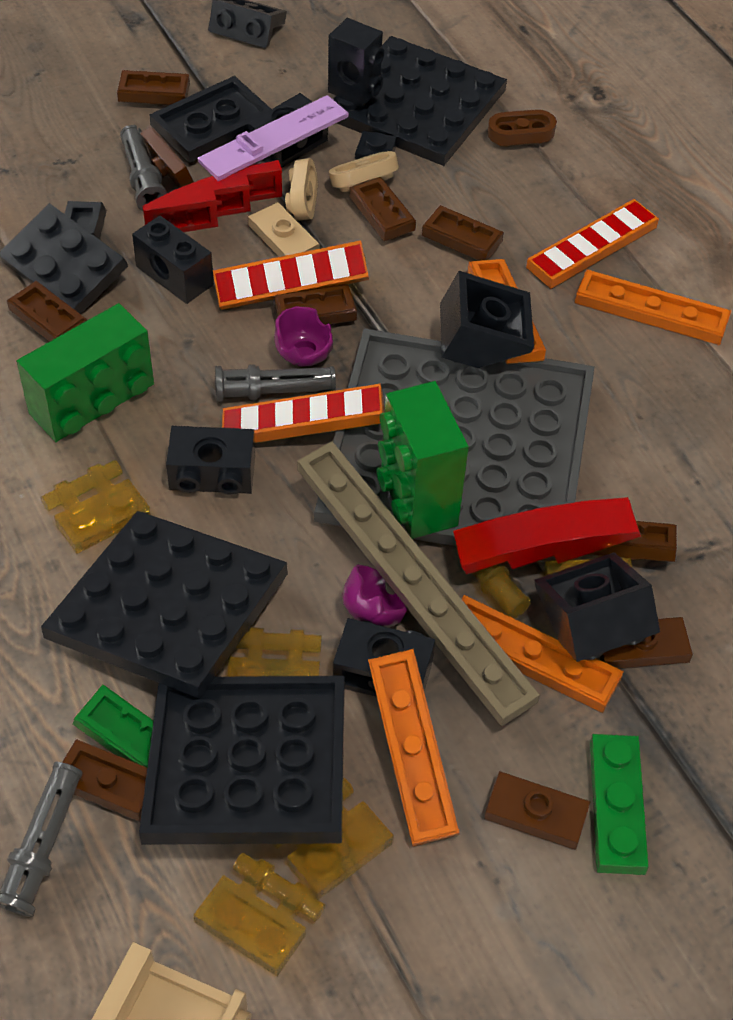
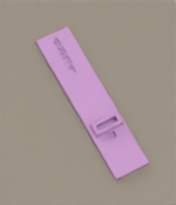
(272, 137)

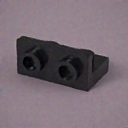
(245, 20)

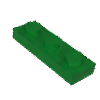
(618, 805)

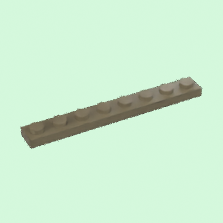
(419, 584)

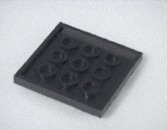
(425, 101)
(166, 603)
(247, 763)

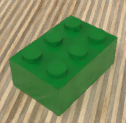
(86, 372)
(422, 459)

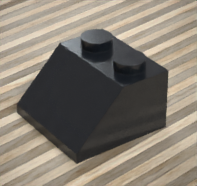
(484, 321)
(598, 606)

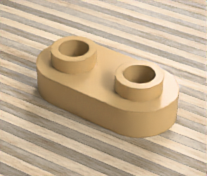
(364, 169)
(303, 190)

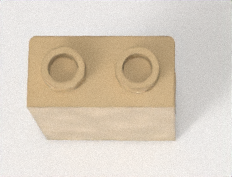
(156, 992)

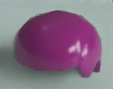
(302, 336)
(368, 599)

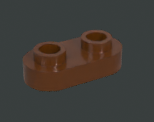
(521, 127)

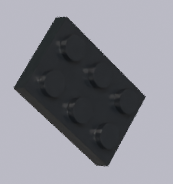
(208, 118)
(63, 258)

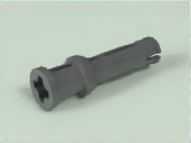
(144, 176)
(254, 382)
(37, 865)

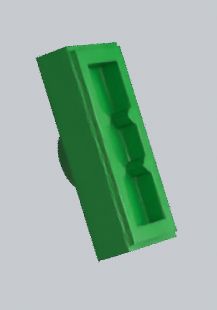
(116, 726)

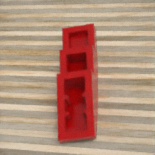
(205, 200)
(544, 532)

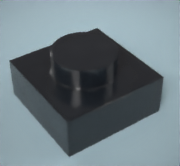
(374, 143)
(88, 215)

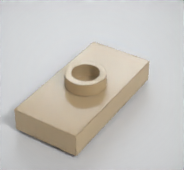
(281, 231)

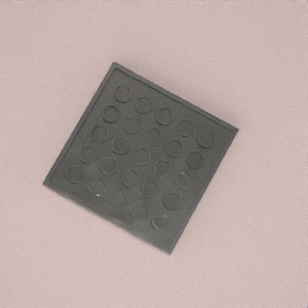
(517, 418)

